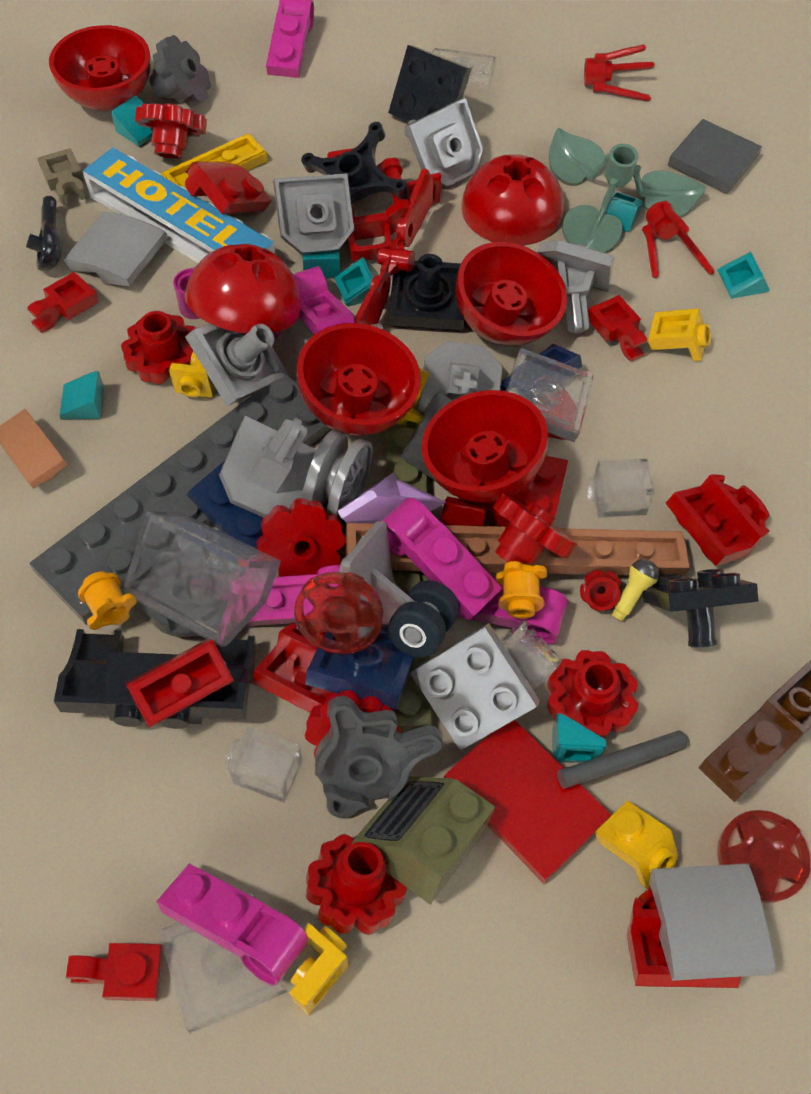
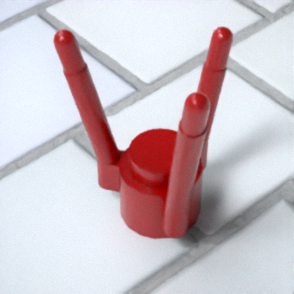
(600, 69)
(665, 224)

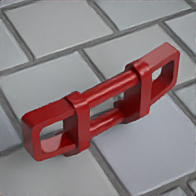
(376, 224)

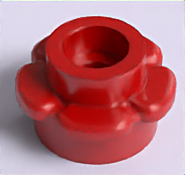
(604, 600)

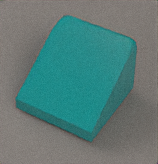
(125, 123)
(625, 208)
(328, 262)
(743, 277)
(355, 282)
(82, 397)
(574, 742)

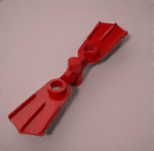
(397, 257)

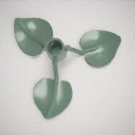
(577, 158)

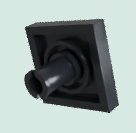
(427, 84)
(426, 295)
(699, 597)

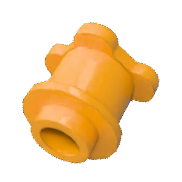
(521, 589)
(105, 599)

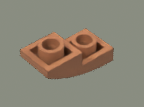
(30, 449)

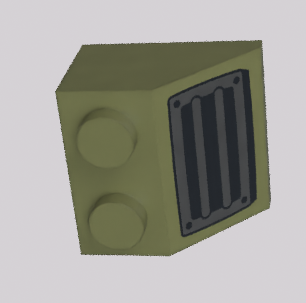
(427, 832)

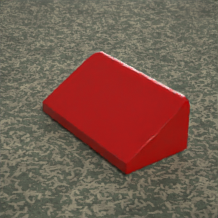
(179, 682)

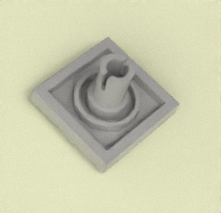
(237, 361)
(475, 687)

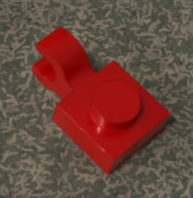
(65, 297)
(618, 321)
(127, 973)

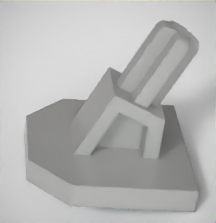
(446, 142)
(314, 212)
(580, 271)
(459, 370)
(266, 465)

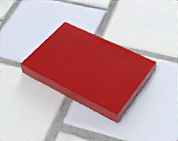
(532, 810)

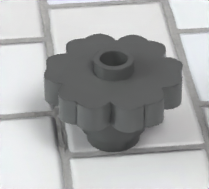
(179, 72)

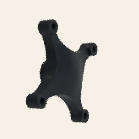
(360, 167)

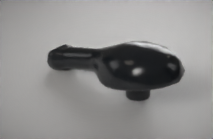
(49, 241)

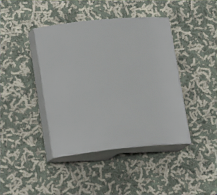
(116, 248)
(712, 922)

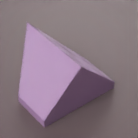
(382, 499)

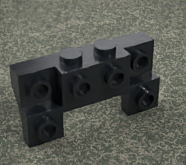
(98, 674)

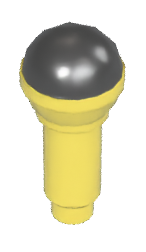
(642, 575)

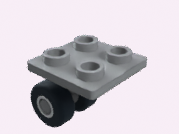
(414, 620)

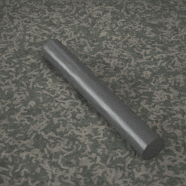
(621, 759)

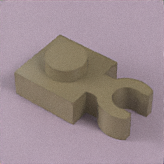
(62, 174)

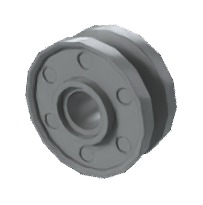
(338, 472)

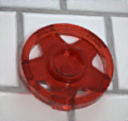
(339, 612)
(767, 852)

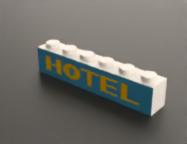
(144, 194)

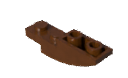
(762, 738)

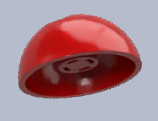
(101, 66)
(513, 200)
(243, 288)
(509, 293)
(357, 378)
(485, 445)

